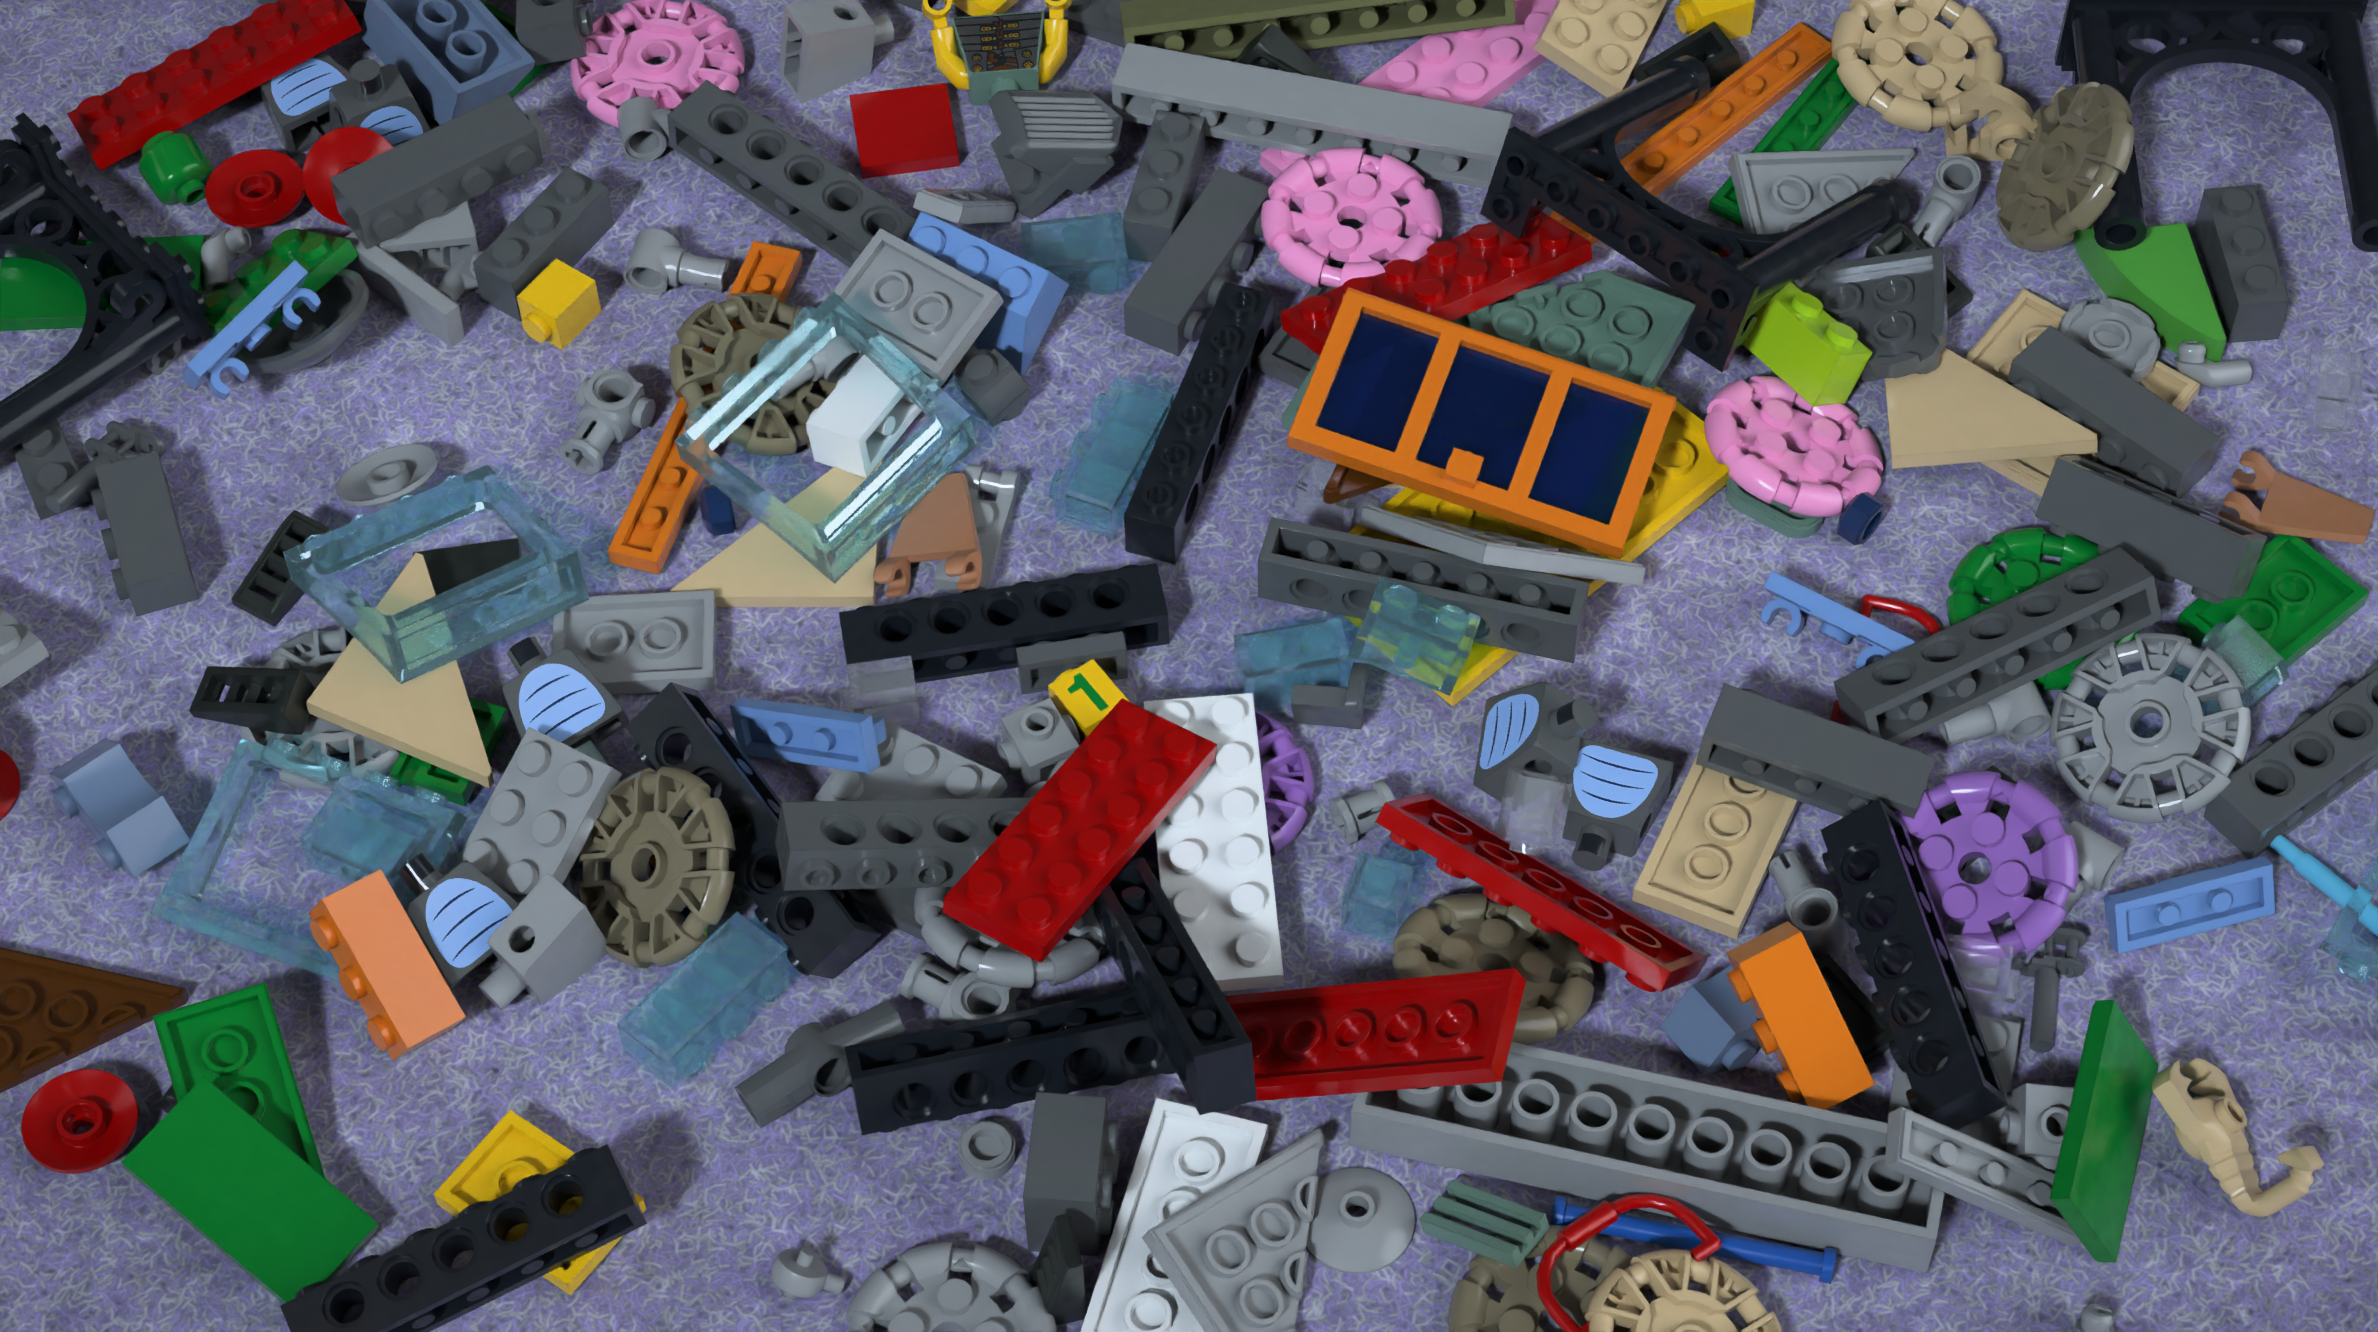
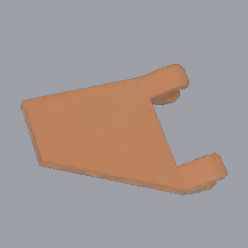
(2294, 506)
(936, 529)

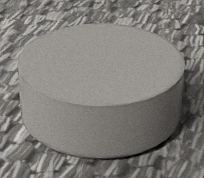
(986, 1150)

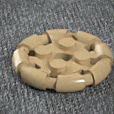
(1894, 83)
(1677, 1309)

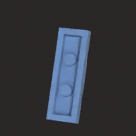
(250, 330)
(1837, 620)
(808, 734)
(2190, 904)

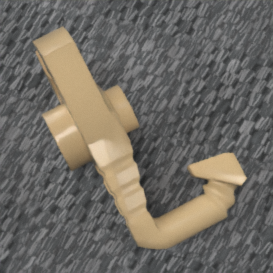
(2007, 120)
(2214, 1131)

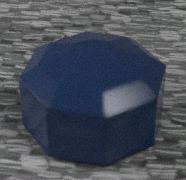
(717, 511)
(1860, 518)

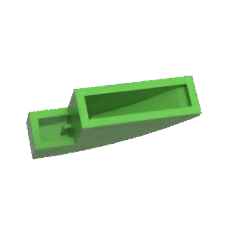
(2162, 281)

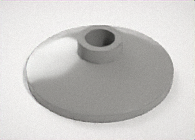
(387, 475)
(1365, 1241)

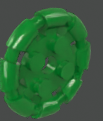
(2021, 553)

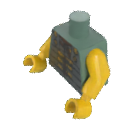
(999, 49)

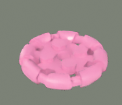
(661, 30)
(1348, 195)
(1755, 424)

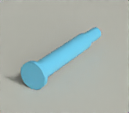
(2324, 879)

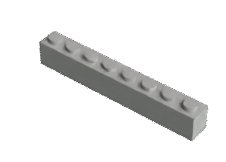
(1311, 113)

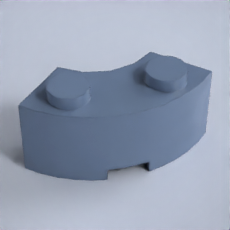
(118, 808)
(1713, 1026)

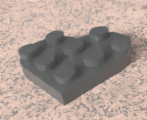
(1893, 307)

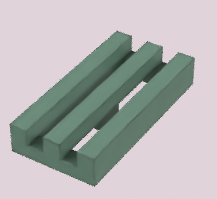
(1492, 1217)

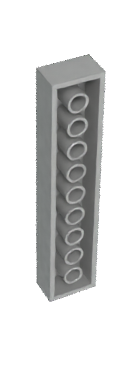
(1633, 1131)

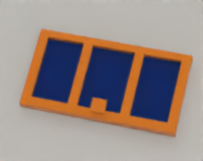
(1482, 422)

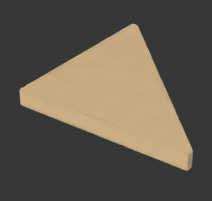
(1973, 417)
(770, 573)
(420, 717)

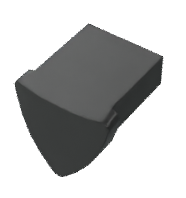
(1332, 704)

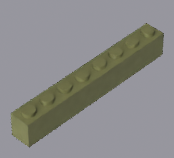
(1226, 26)

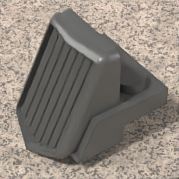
(1052, 143)

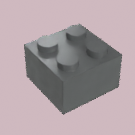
(1071, 1169)

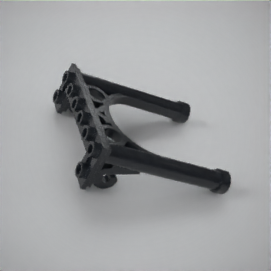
(2329, 67)
(1561, 173)
(150, 296)

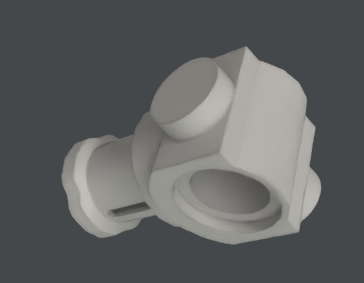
(610, 412)
(955, 995)

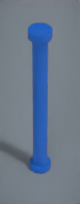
(1684, 1238)

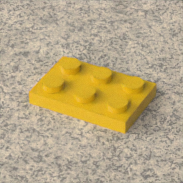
(500, 1161)

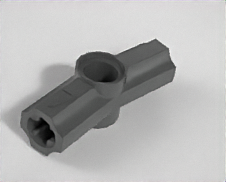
(814, 1063)

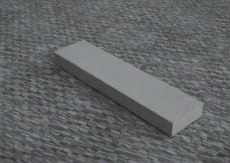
(1974, 1173)

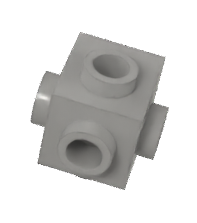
(1037, 741)
(2035, 1123)

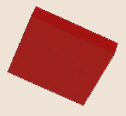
(904, 130)

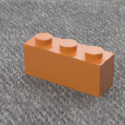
(385, 965)
(1797, 1018)

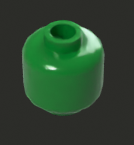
(175, 168)

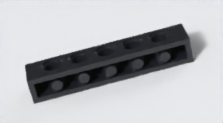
(1198, 423)
(1026, 608)
(839, 924)
(1176, 990)
(1063, 1048)
(1968, 1082)
(496, 1266)

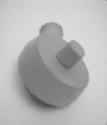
(803, 1274)

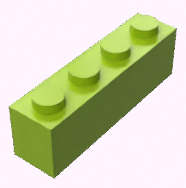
(1807, 347)

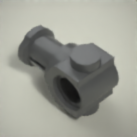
(990, 384)

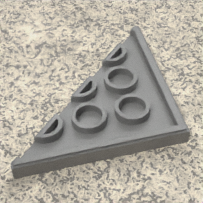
(1790, 187)
(1501, 549)
(1244, 1246)

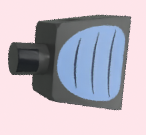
(300, 101)
(376, 101)
(560, 696)
(1530, 731)
(1613, 801)
(455, 914)

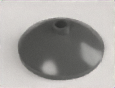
(320, 333)

